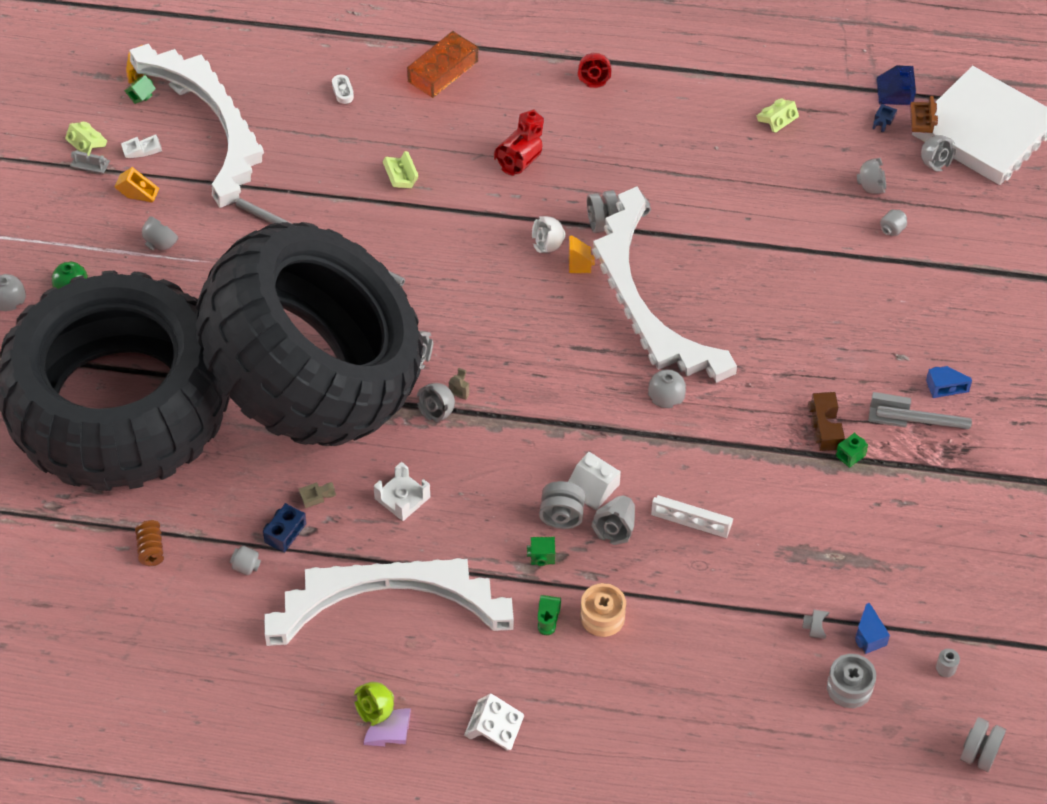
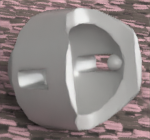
(814, 623)

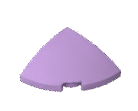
(391, 730)

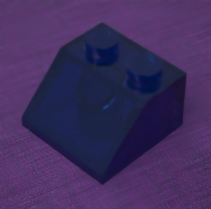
(897, 86)

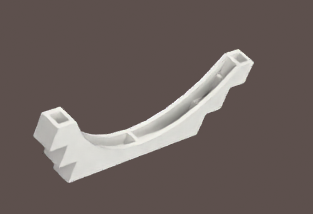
(198, 78)
(661, 342)
(336, 583)

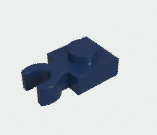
(884, 116)

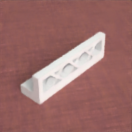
(691, 516)

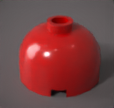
(594, 70)

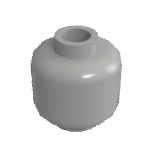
(893, 222)
(245, 560)

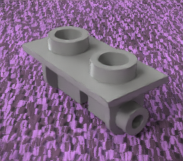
(90, 163)

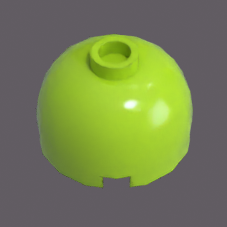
(374, 702)

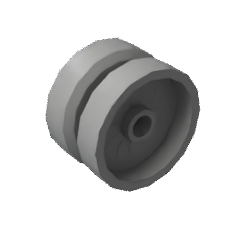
(599, 208)
(562, 505)
(851, 680)
(980, 743)

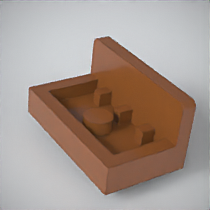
(923, 116)

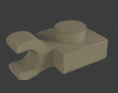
(458, 386)
(313, 494)

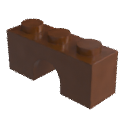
(825, 407)

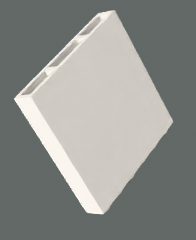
(989, 124)

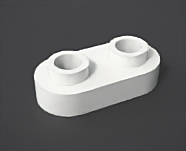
(342, 89)

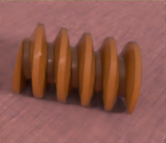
(149, 543)

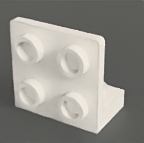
(495, 721)

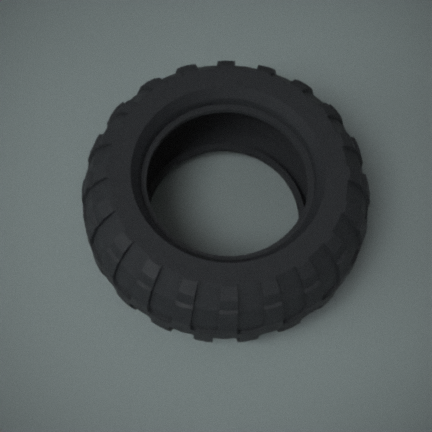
(275, 368)
(116, 443)

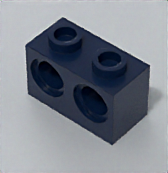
(287, 529)

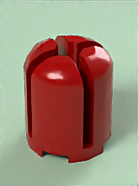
(517, 153)

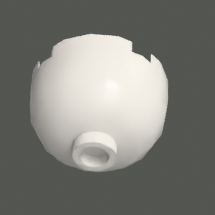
(548, 234)

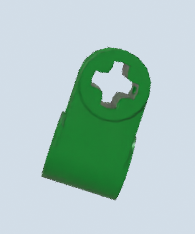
(548, 614)

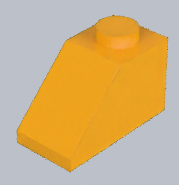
(136, 186)
(579, 256)

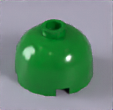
(65, 272)

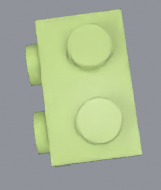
(779, 114)
(84, 137)
(401, 171)

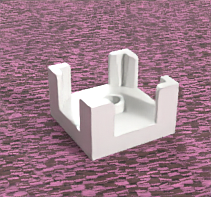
(402, 493)

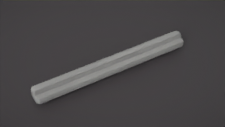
(924, 417)

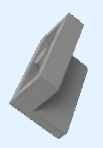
(887, 400)

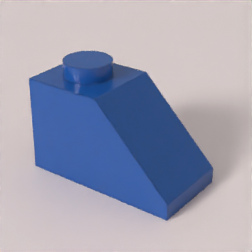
(947, 381)
(871, 631)

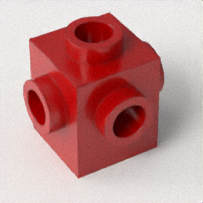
(530, 125)

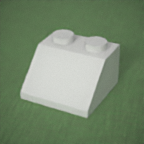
(596, 479)

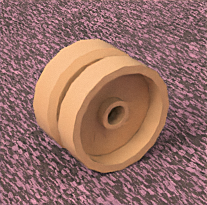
(603, 610)

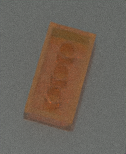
(442, 64)

